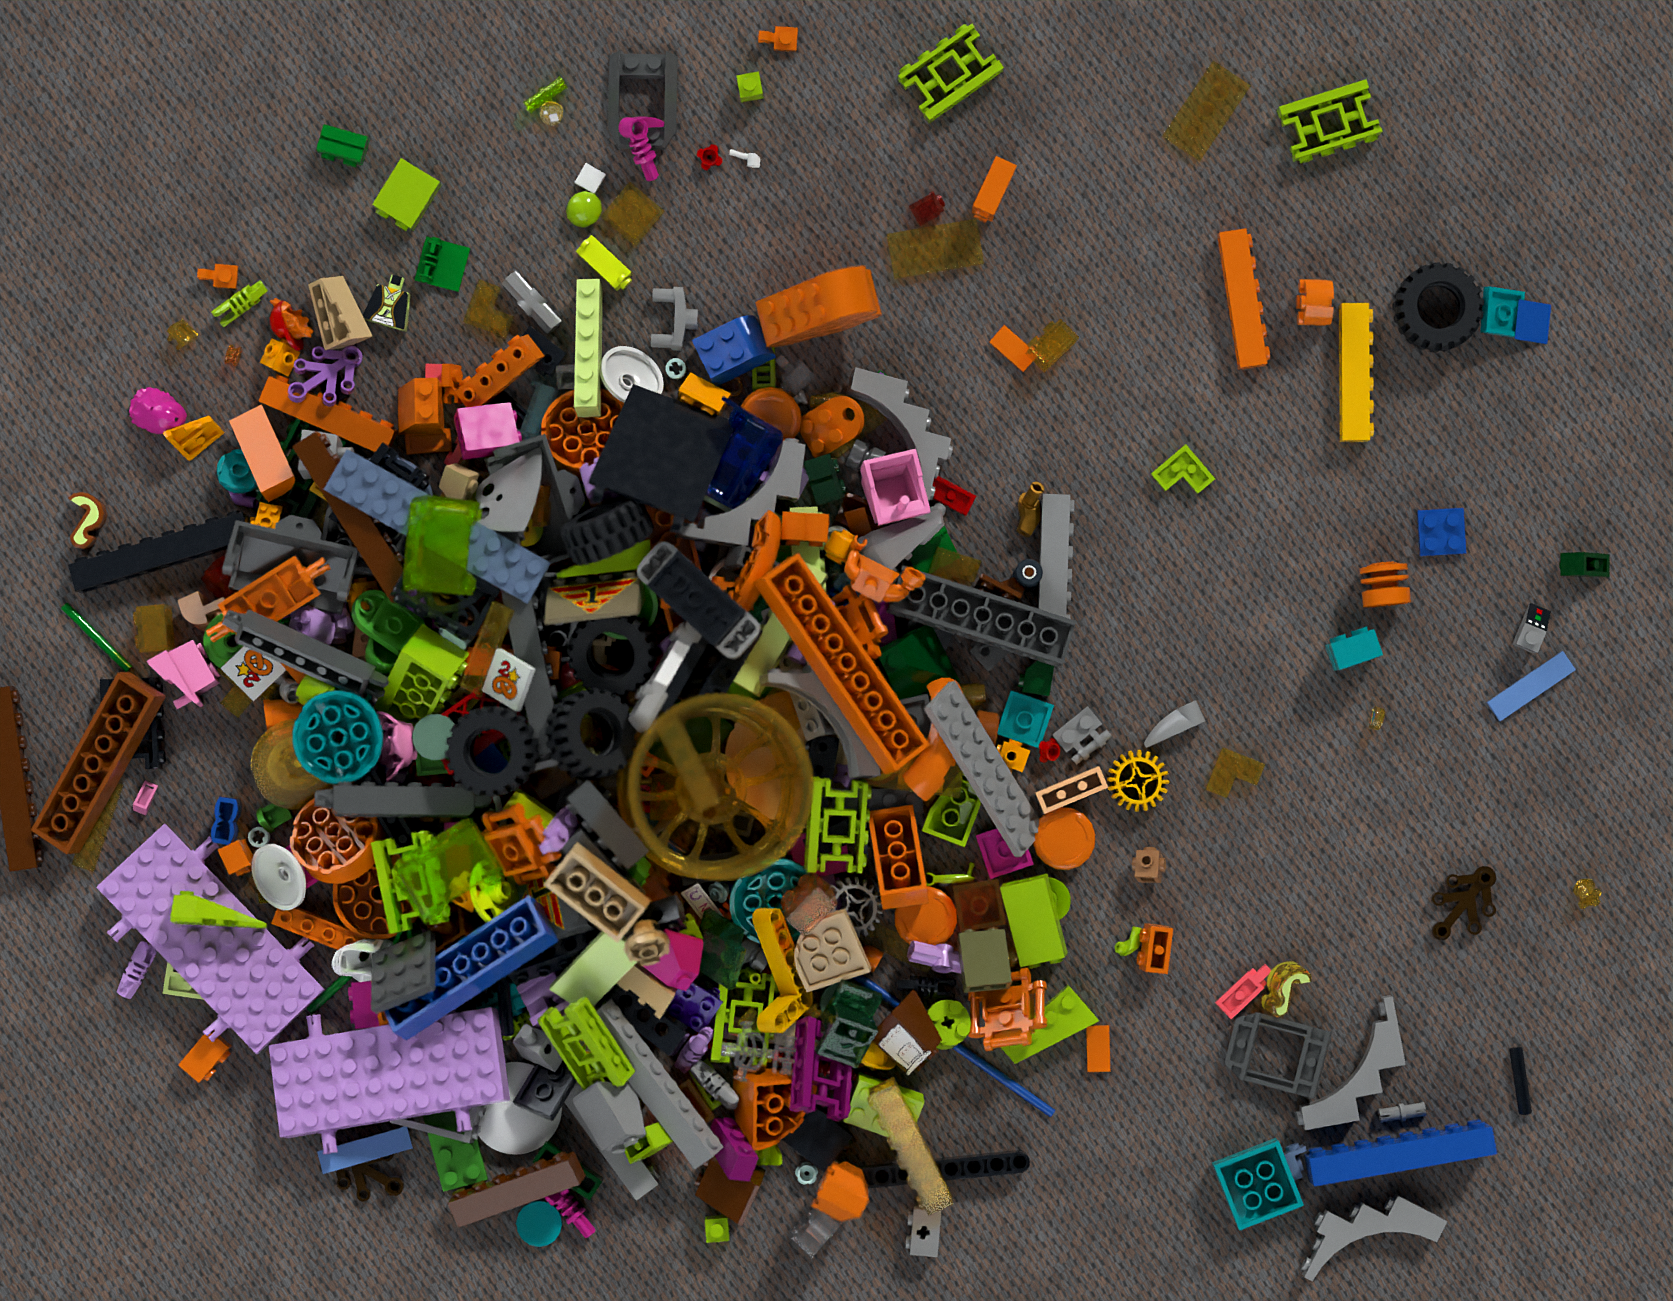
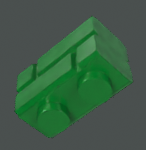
(342, 145)

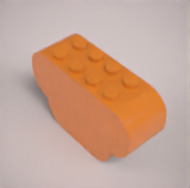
(819, 307)

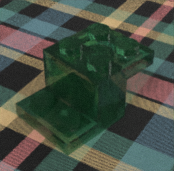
(722, 949)
(849, 1023)

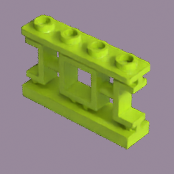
(959, 86)
(1324, 105)
(819, 824)
(390, 892)
(727, 1015)
(584, 1023)

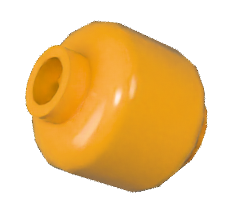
(838, 546)

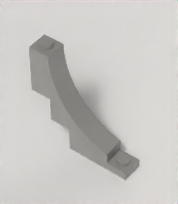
(733, 526)
(1382, 1052)

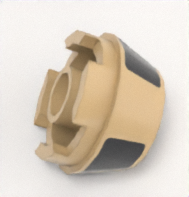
(646, 942)

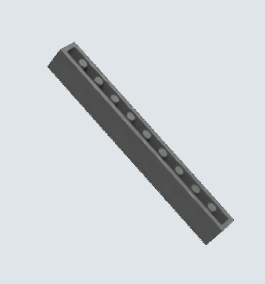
(530, 648)

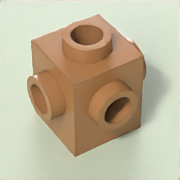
(1148, 865)

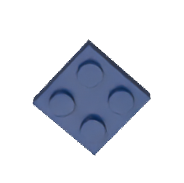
(1441, 532)

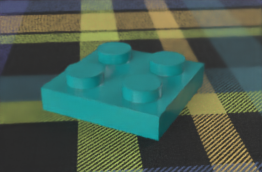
(1500, 311)
(1025, 719)

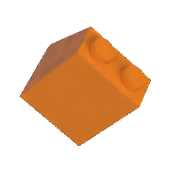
(421, 407)

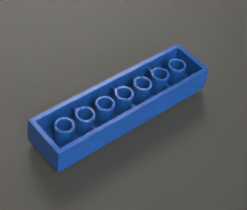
(477, 964)
(1400, 1153)

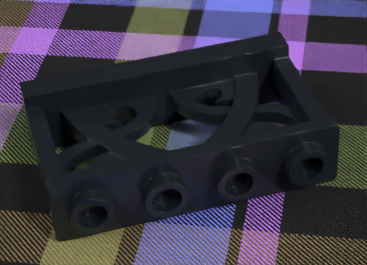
(438, 613)

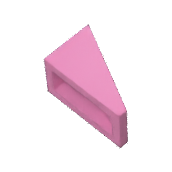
(144, 798)

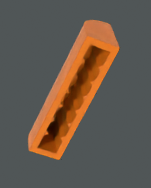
(263, 453)

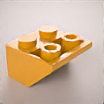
(703, 395)

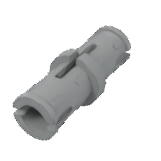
(1402, 1112)

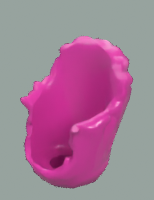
(156, 411)

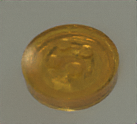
(280, 773)

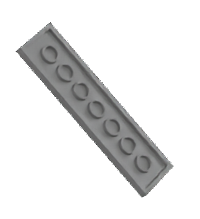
(984, 768)

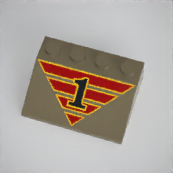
(594, 597)

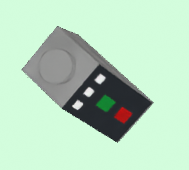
(1532, 628)

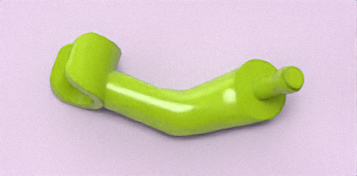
(952, 878)

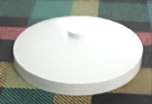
(514, 1128)

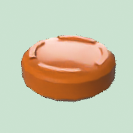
(776, 408)
(1064, 838)
(927, 922)

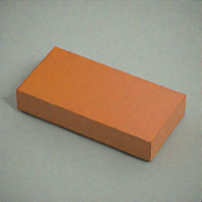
(1011, 347)
(428, 442)
(1098, 1048)

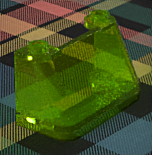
(439, 545)
(446, 869)

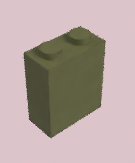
(984, 960)

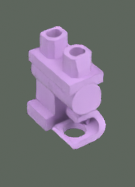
(537, 997)

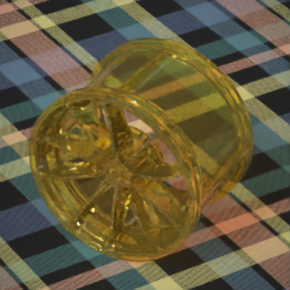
(791, 768)

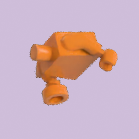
(877, 580)

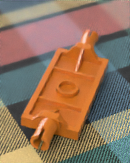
(274, 593)

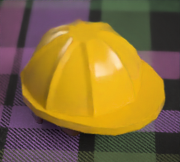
(876, 1059)

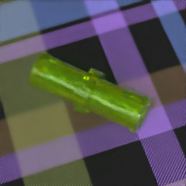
(545, 94)

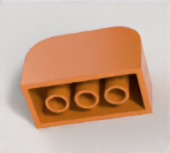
(897, 857)

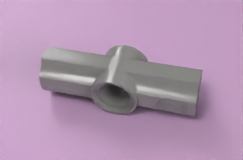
(531, 302)

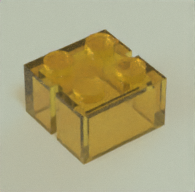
(154, 628)

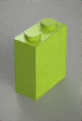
(406, 195)

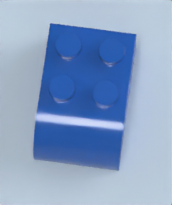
(733, 349)

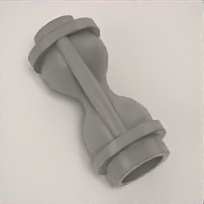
(287, 687)

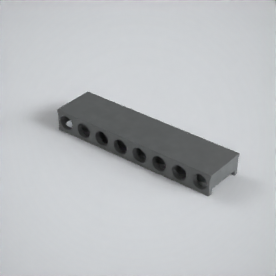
(987, 619)

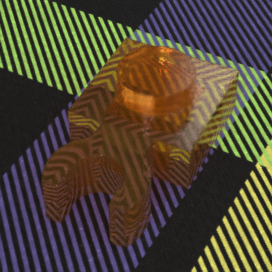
(542, 509)

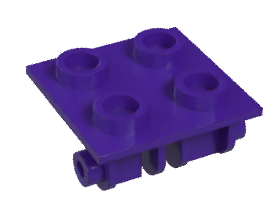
(695, 1006)

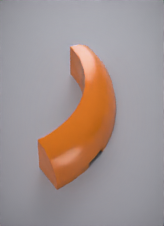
(761, 561)
(933, 763)

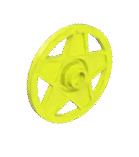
(494, 897)

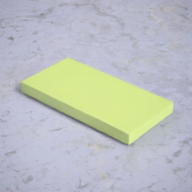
(593, 970)

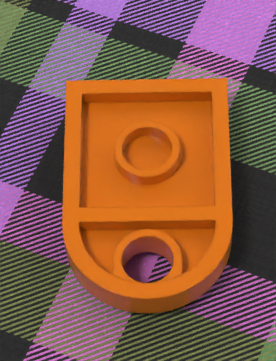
(829, 427)

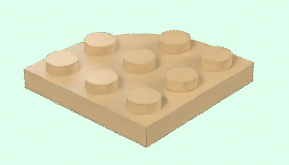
(830, 952)

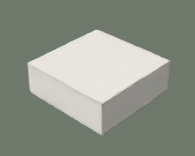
(590, 178)

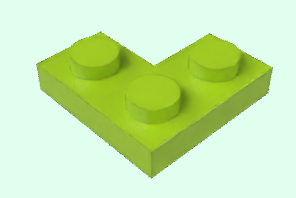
(1185, 465)

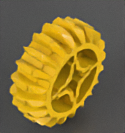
(1142, 797)

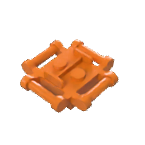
(862, 619)
(518, 844)
(1009, 1013)

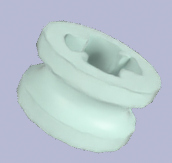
(680, 363)
(251, 835)

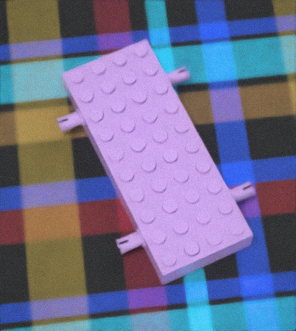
(235, 969)
(384, 1078)

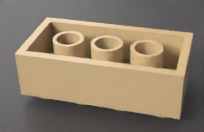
(597, 892)

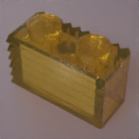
(1052, 345)

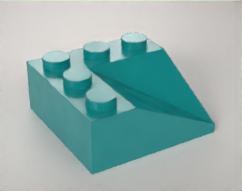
(1257, 1183)

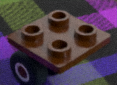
(1024, 579)

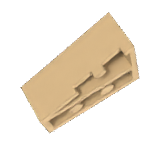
(337, 313)
(648, 988)

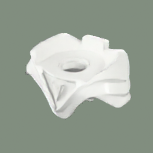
(347, 961)

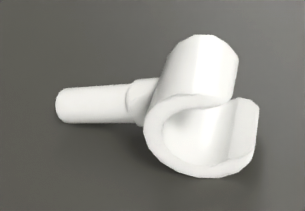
(753, 159)

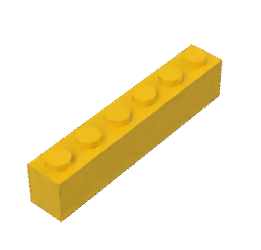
(1355, 372)

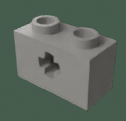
(923, 1245)

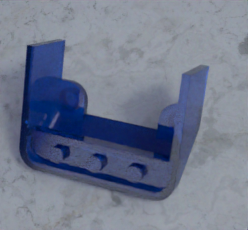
(744, 457)

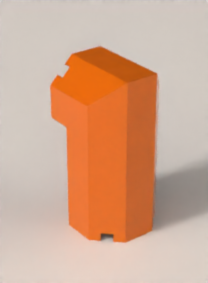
(842, 1192)

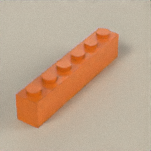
(1242, 298)
(337, 419)

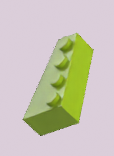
(1065, 1016)

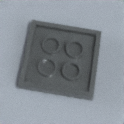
(403, 972)

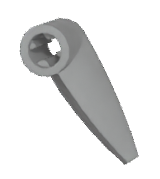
(1175, 723)

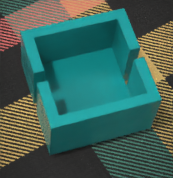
(1353, 650)

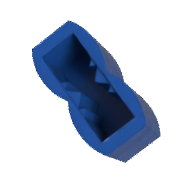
(225, 827)

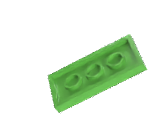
(455, 1160)

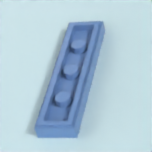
(1530, 686)
(366, 1149)

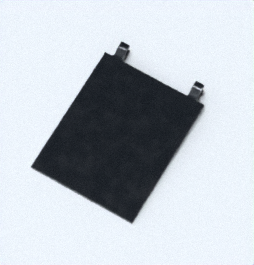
(661, 454)

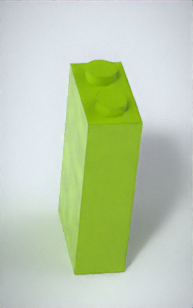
(1034, 921)

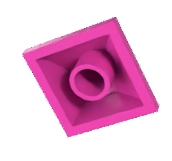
(682, 963)

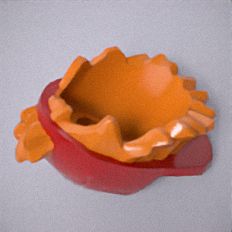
(289, 324)

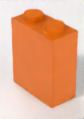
(993, 189)

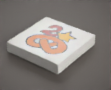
(252, 671)
(508, 679)

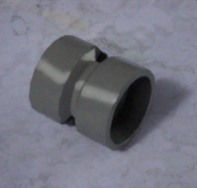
(860, 453)
(754, 955)

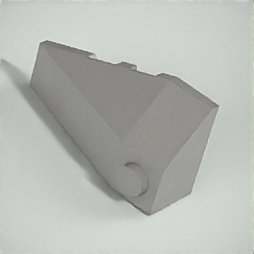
(897, 541)

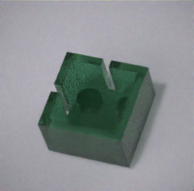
(824, 481)

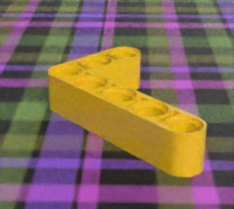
(780, 952)

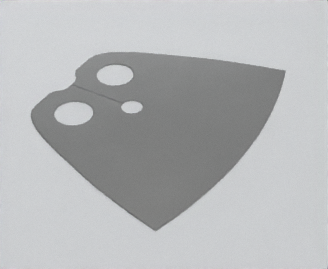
(519, 486)

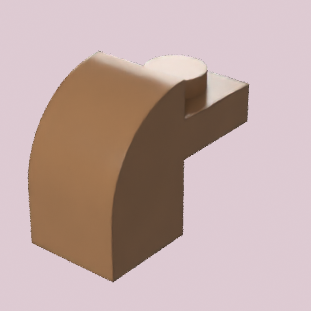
(198, 610)

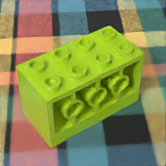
(423, 677)

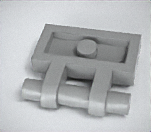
(1076, 730)

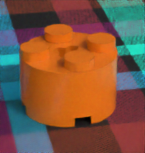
(1315, 302)

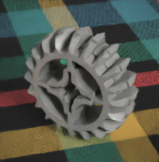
(869, 899)

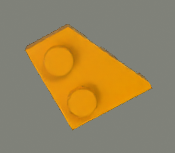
(194, 436)

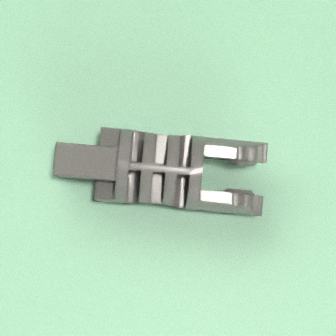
(715, 1084)

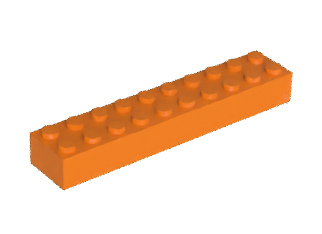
(841, 664)

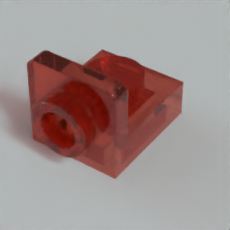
(927, 208)

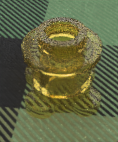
(1587, 893)

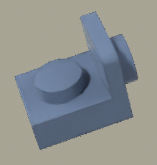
(1294, 1163)

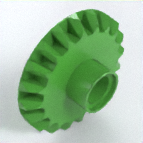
(219, 651)

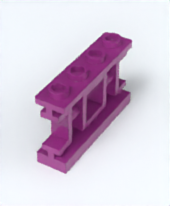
(806, 1074)

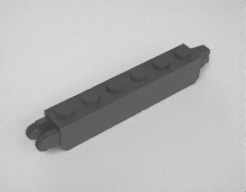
(305, 654)
(400, 801)

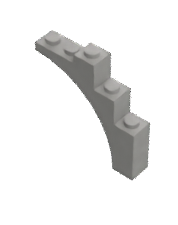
(911, 421)
(809, 687)
(1338, 1232)

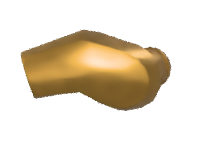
(1029, 509)

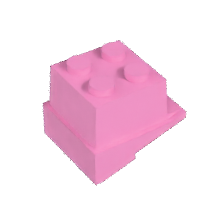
(894, 487)
(188, 670)

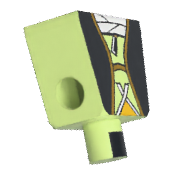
(389, 305)

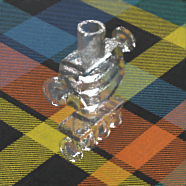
(736, 1050)

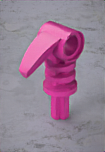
(639, 142)
(573, 1213)

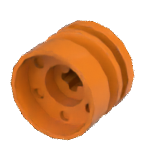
(1385, 585)

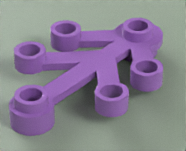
(326, 372)

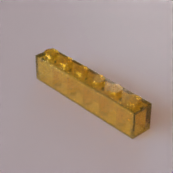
(910, 1146)

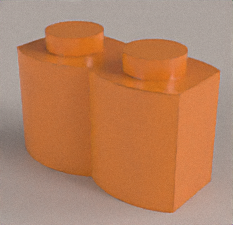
(805, 527)

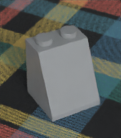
(611, 1115)

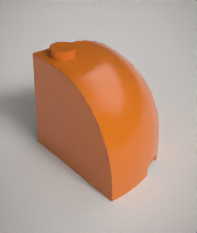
(765, 1107)

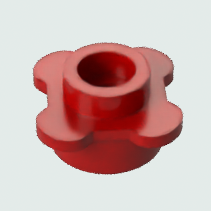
(704, 153)
(1049, 750)

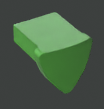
(272, 817)

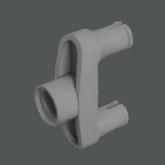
(683, 318)

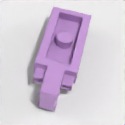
(559, 831)

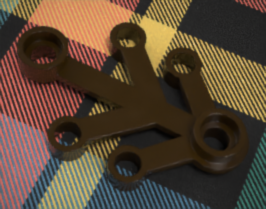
(1466, 900)
(363, 1168)

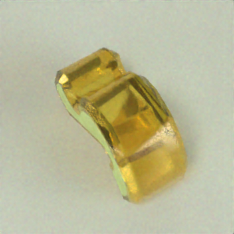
(1280, 986)

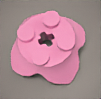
(397, 744)

